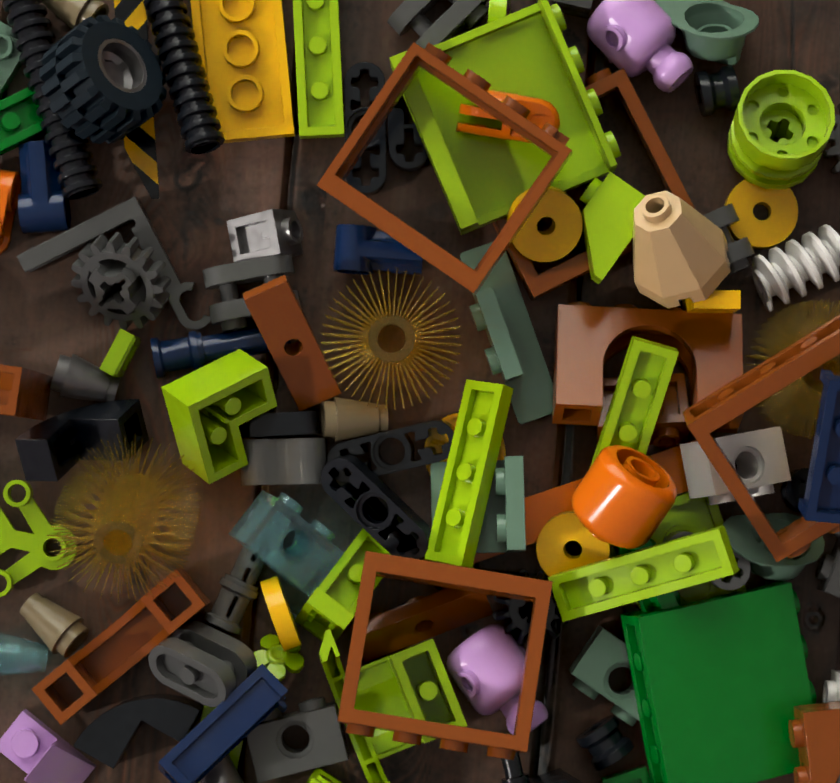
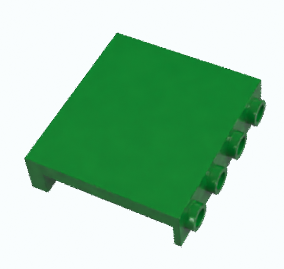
(720, 685)

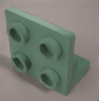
(505, 511)

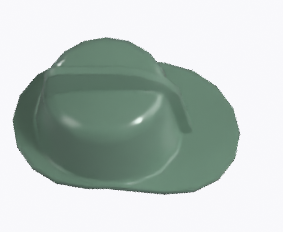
(711, 27)
(750, 546)

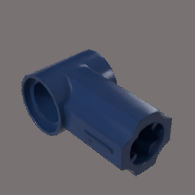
(41, 201)
(366, 250)

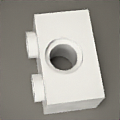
(759, 462)

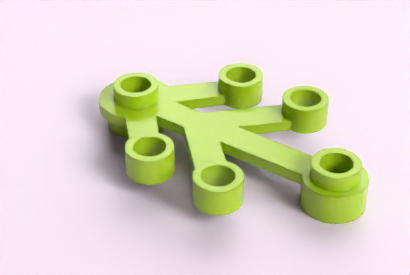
(31, 542)

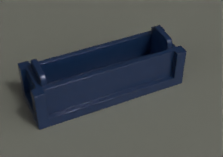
(823, 481)
(224, 728)

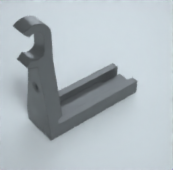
(104, 224)

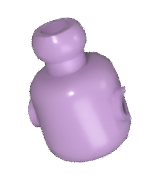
(639, 39)
(490, 674)

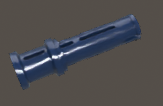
(198, 350)

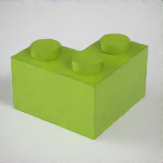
(211, 406)

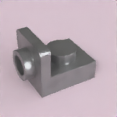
(265, 234)

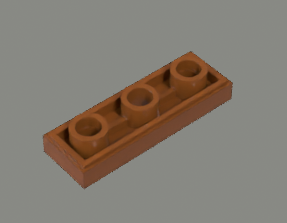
(302, 362)
(422, 619)

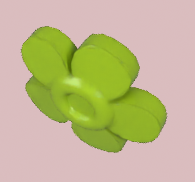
(277, 659)

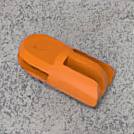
(540, 114)

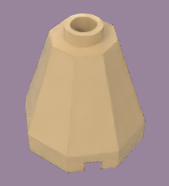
(676, 251)

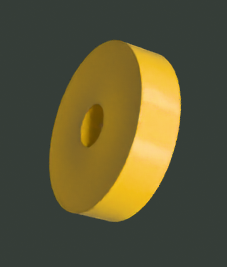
(781, 217)
(562, 234)
(553, 539)
(280, 613)

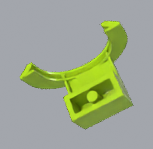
(402, 685)

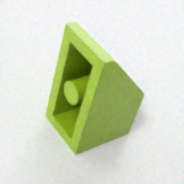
(607, 222)

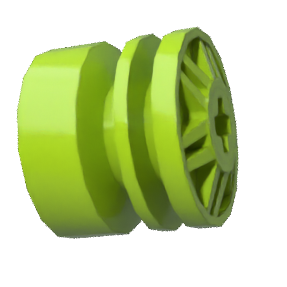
(784, 107)

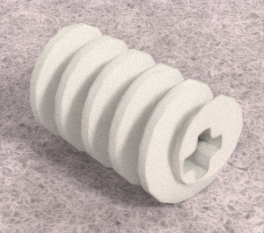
(797, 266)

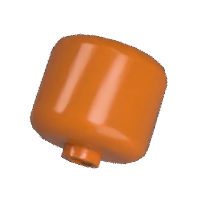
(624, 497)

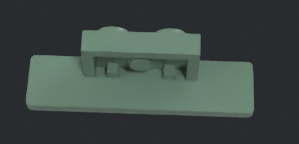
(512, 338)

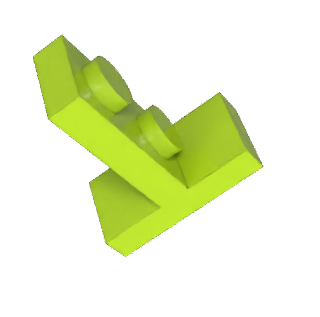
(336, 598)

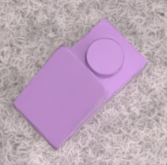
(43, 752)

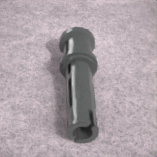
(234, 586)

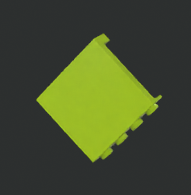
(521, 57)

